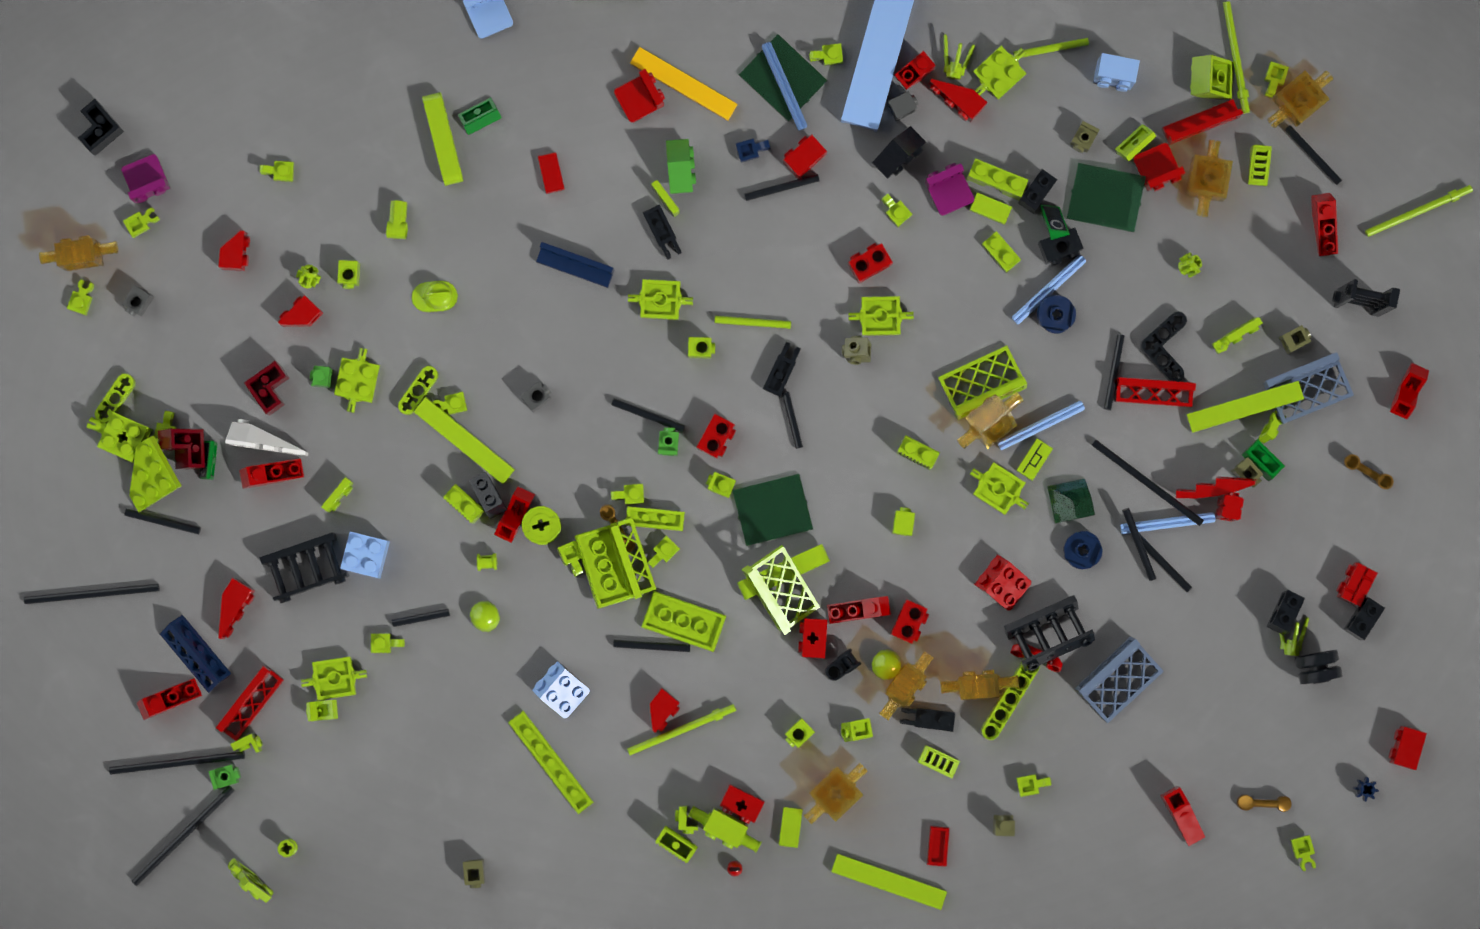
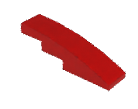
(1223, 486)

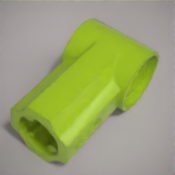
(397, 225)

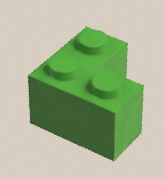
(680, 162)

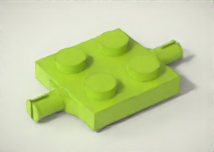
(999, 72)
(660, 299)
(880, 316)
(356, 380)
(999, 488)
(334, 678)
(250, 881)

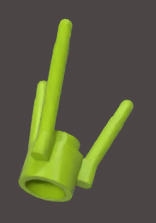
(954, 70)
(1294, 646)

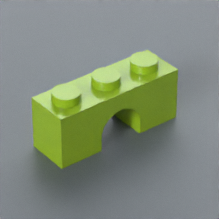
(995, 177)

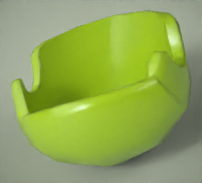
(484, 616)
(886, 664)

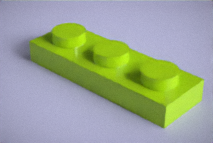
(656, 518)

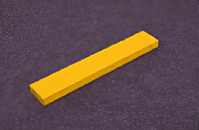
(684, 84)

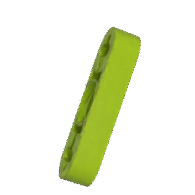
(118, 383)
(406, 399)

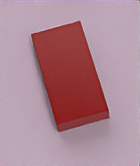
(551, 173)
(938, 846)

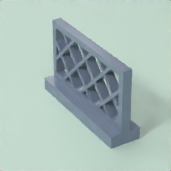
(1308, 370)
(1112, 664)

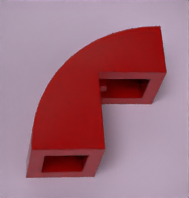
(1408, 391)
(513, 517)

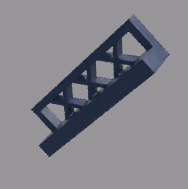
(575, 265)
(197, 651)

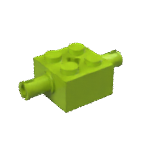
(114, 430)
(725, 827)

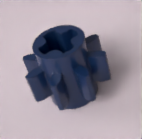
(1371, 789)

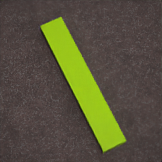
(1245, 406)
(464, 440)
(550, 762)
(889, 881)

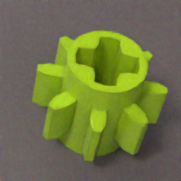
(1190, 265)
(308, 276)

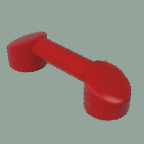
(1053, 665)

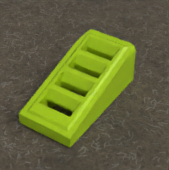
(1267, 150)
(924, 754)

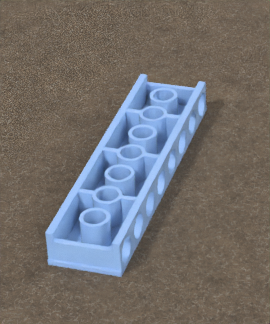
(876, 63)

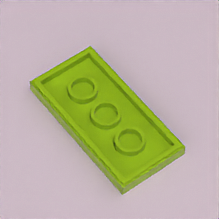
(603, 567)
(683, 621)

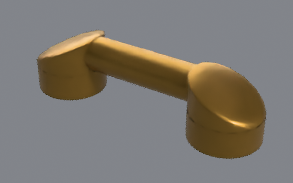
(1383, 480)
(607, 513)
(1247, 803)

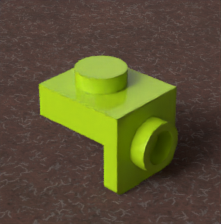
(322, 710)
(681, 817)

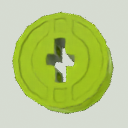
(532, 519)

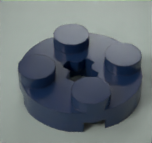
(1063, 322)
(1077, 540)

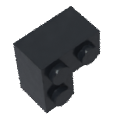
(103, 128)
(899, 151)

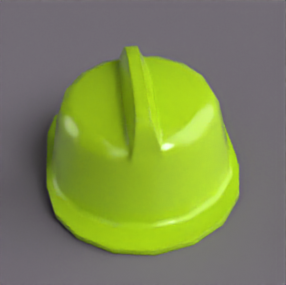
(434, 296)

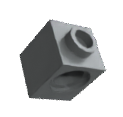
(903, 105)
(134, 293)
(535, 405)

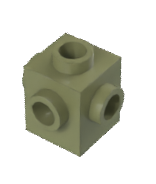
(857, 350)

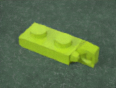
(1236, 335)

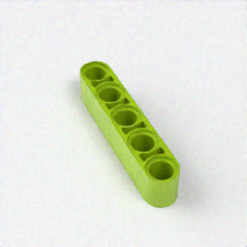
(442, 138)
(804, 562)
(1008, 708)

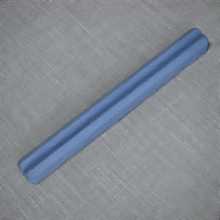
(784, 86)

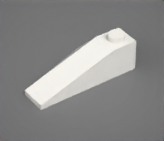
(249, 436)

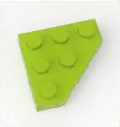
(151, 475)

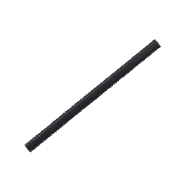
(1148, 483)
(91, 593)
(176, 762)
(183, 835)

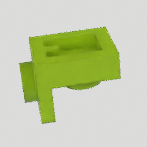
(720, 484)
(856, 730)
(244, 743)

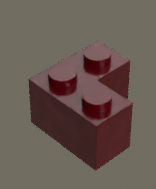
(263, 386)
(187, 446)

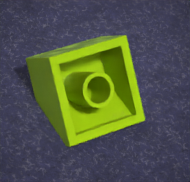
(1211, 77)

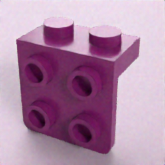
(145, 179)
(949, 189)

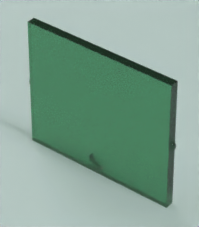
(800, 74)
(1106, 197)
(772, 509)

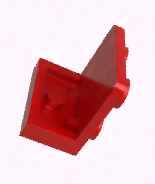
(639, 96)
(1158, 167)
(1003, 582)

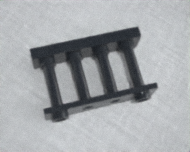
(1378, 302)
(308, 548)
(1049, 615)

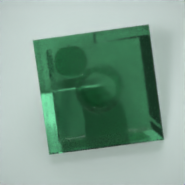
(1070, 501)

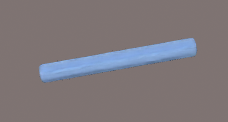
(1046, 291)
(1040, 425)
(1167, 523)

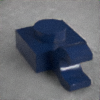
(749, 150)

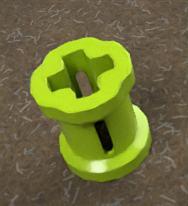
(486, 561)
(290, 842)

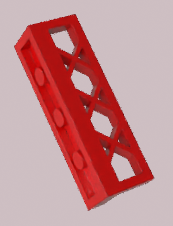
(1201, 122)
(1157, 385)
(243, 699)

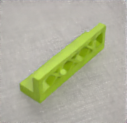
(621, 545)

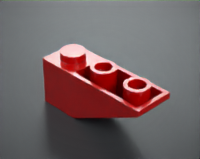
(963, 99)
(1325, 223)
(271, 473)
(232, 605)
(858, 609)
(168, 699)
(1183, 815)

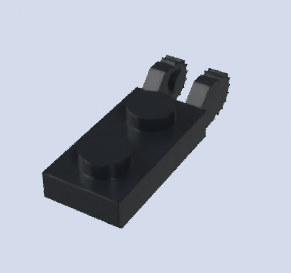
(661, 229)
(781, 371)
(930, 719)

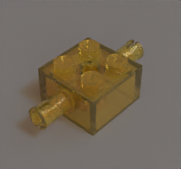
(1297, 110)
(1219, 172)
(78, 253)
(991, 421)
(905, 684)
(979, 685)
(823, 791)

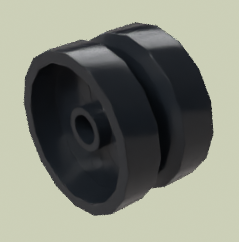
(1318, 666)

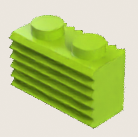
(918, 452)
(464, 504)
(676, 844)

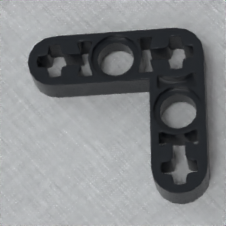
(1160, 350)

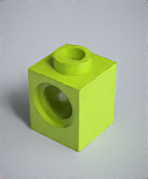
(344, 266)
(694, 341)
(903, 522)
(800, 724)

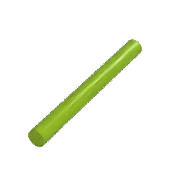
(1055, 47)
(752, 322)

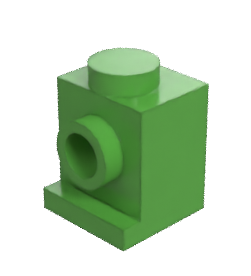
(321, 376)
(672, 449)
(216, 776)

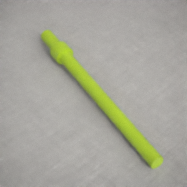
(1242, 92)
(1452, 196)
(716, 715)

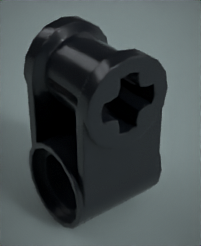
(843, 665)

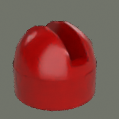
(734, 864)

